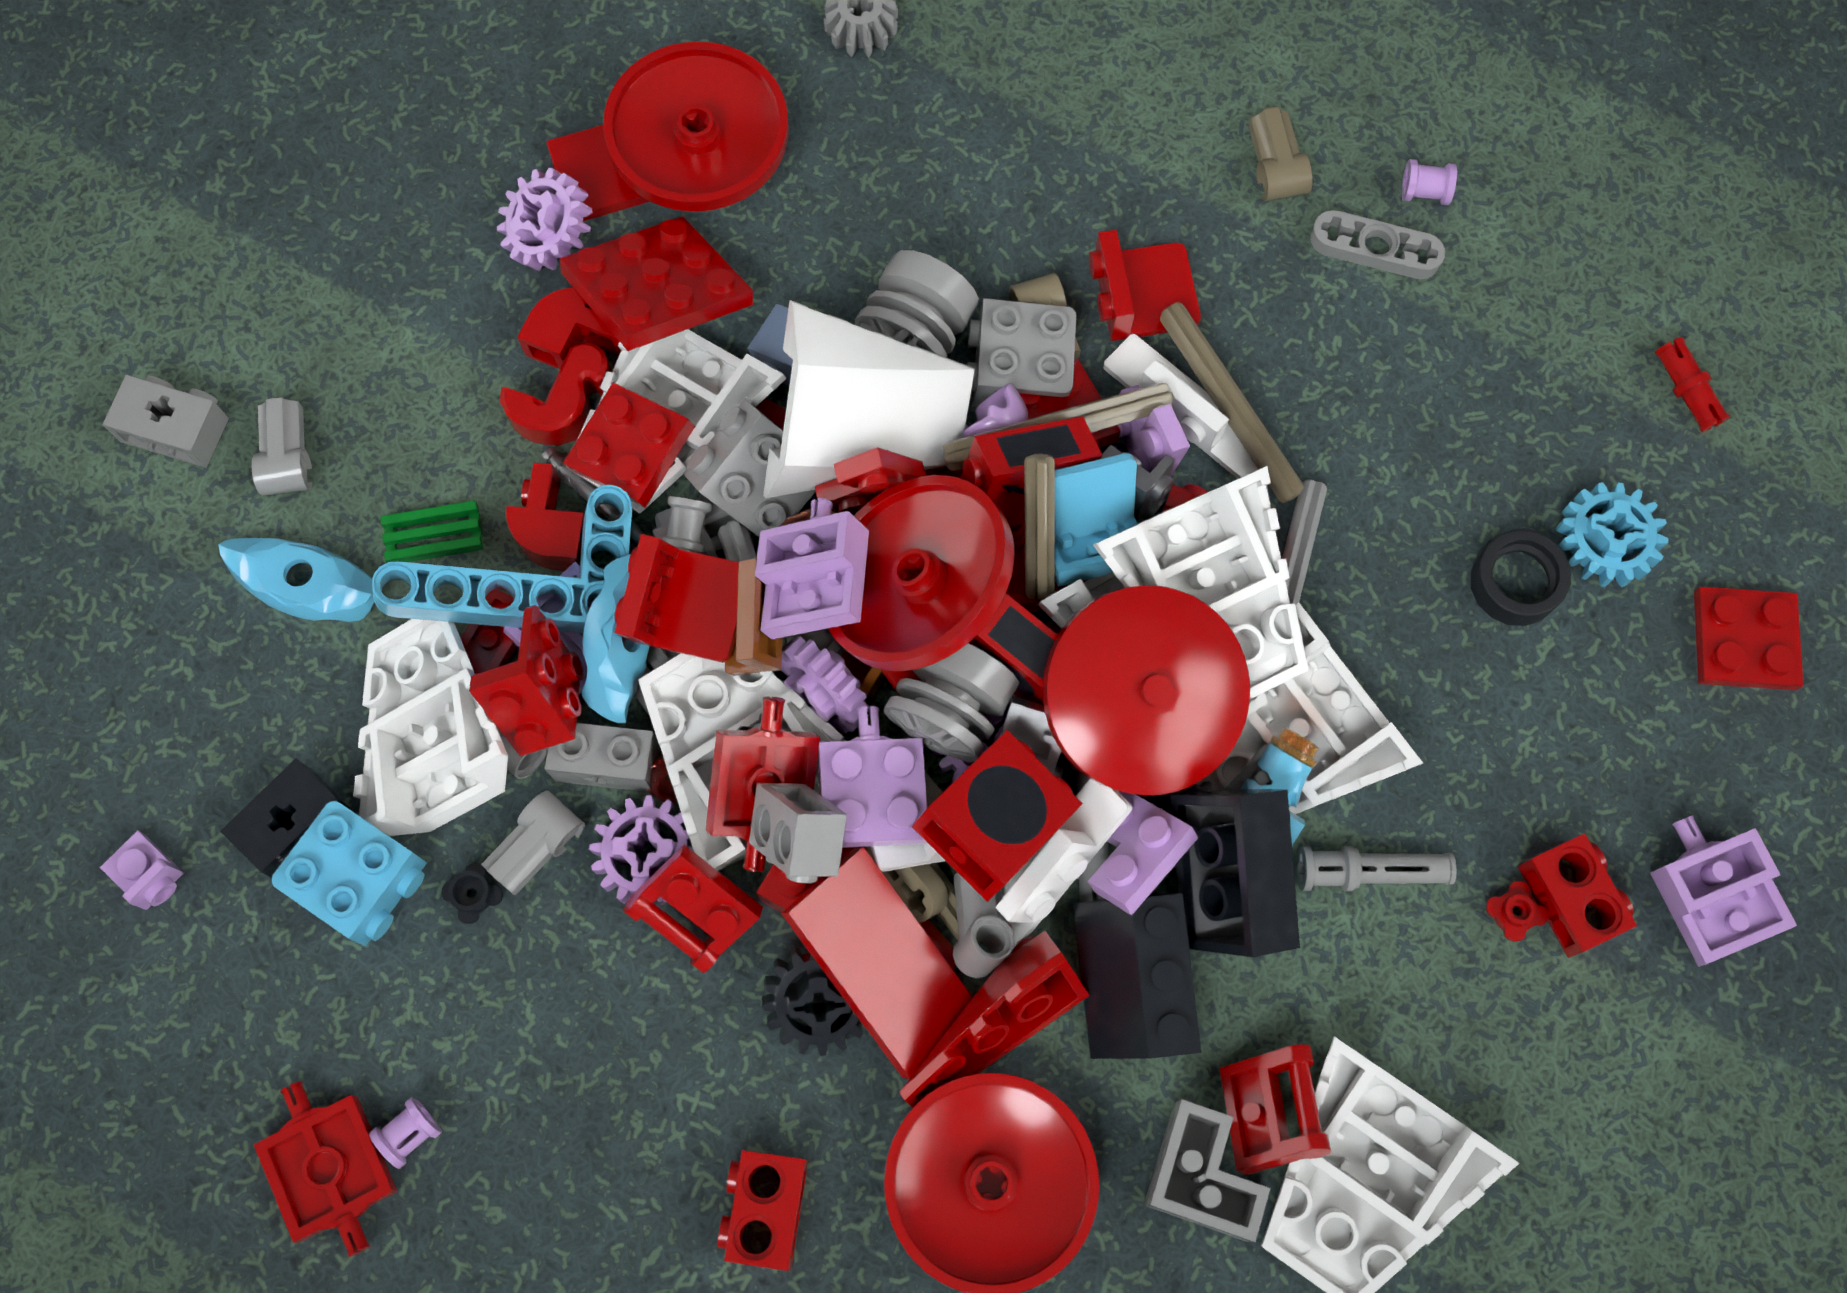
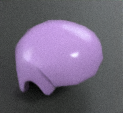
(998, 410)

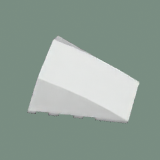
(694, 381)
(861, 394)
(1230, 559)
(687, 706)
(1334, 714)
(426, 735)
(1386, 1186)

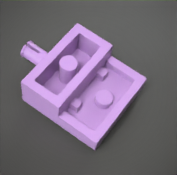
(812, 572)
(875, 784)
(1722, 893)

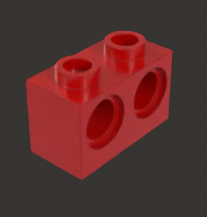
(1568, 900)
(779, 1211)

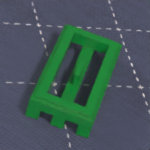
(430, 515)

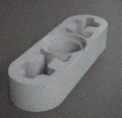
(1392, 234)

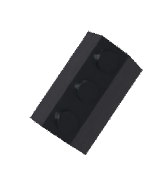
(1238, 872)
(1137, 979)

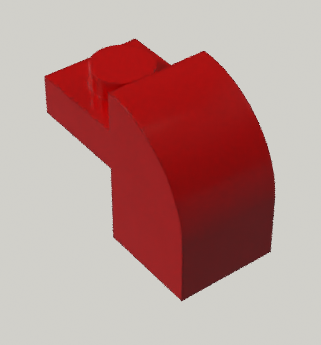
(562, 322)
(542, 532)

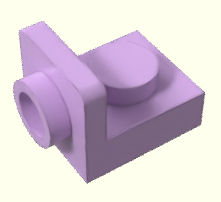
(142, 872)

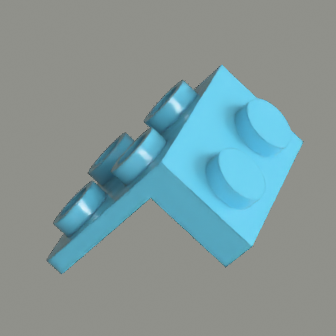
(1090, 506)
(349, 874)

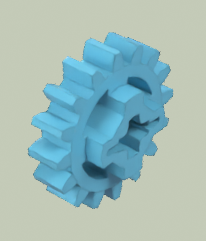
(1596, 541)

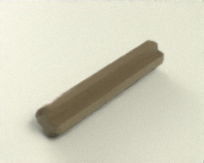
(1039, 526)

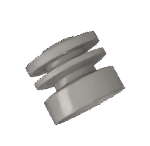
(920, 303)
(949, 702)

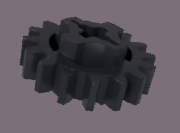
(796, 1001)

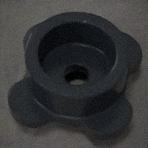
(457, 893)

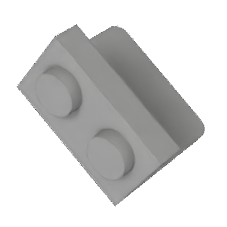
(1023, 347)
(734, 470)

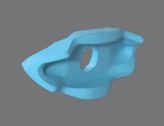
(333, 593)
(610, 666)

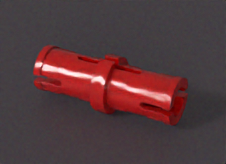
(1692, 384)

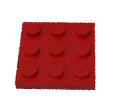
(656, 282)

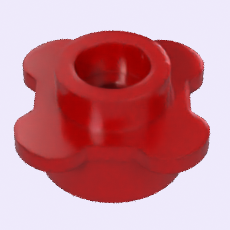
(1502, 911)

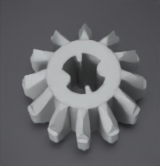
(860, 24)

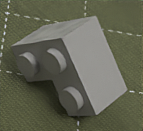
(1189, 1177)

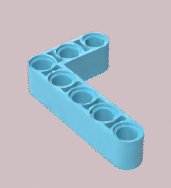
(523, 587)

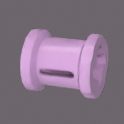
(1429, 182)
(405, 1133)

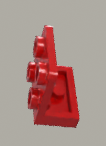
(1140, 285)
(679, 601)
(538, 695)

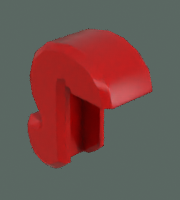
(568, 402)

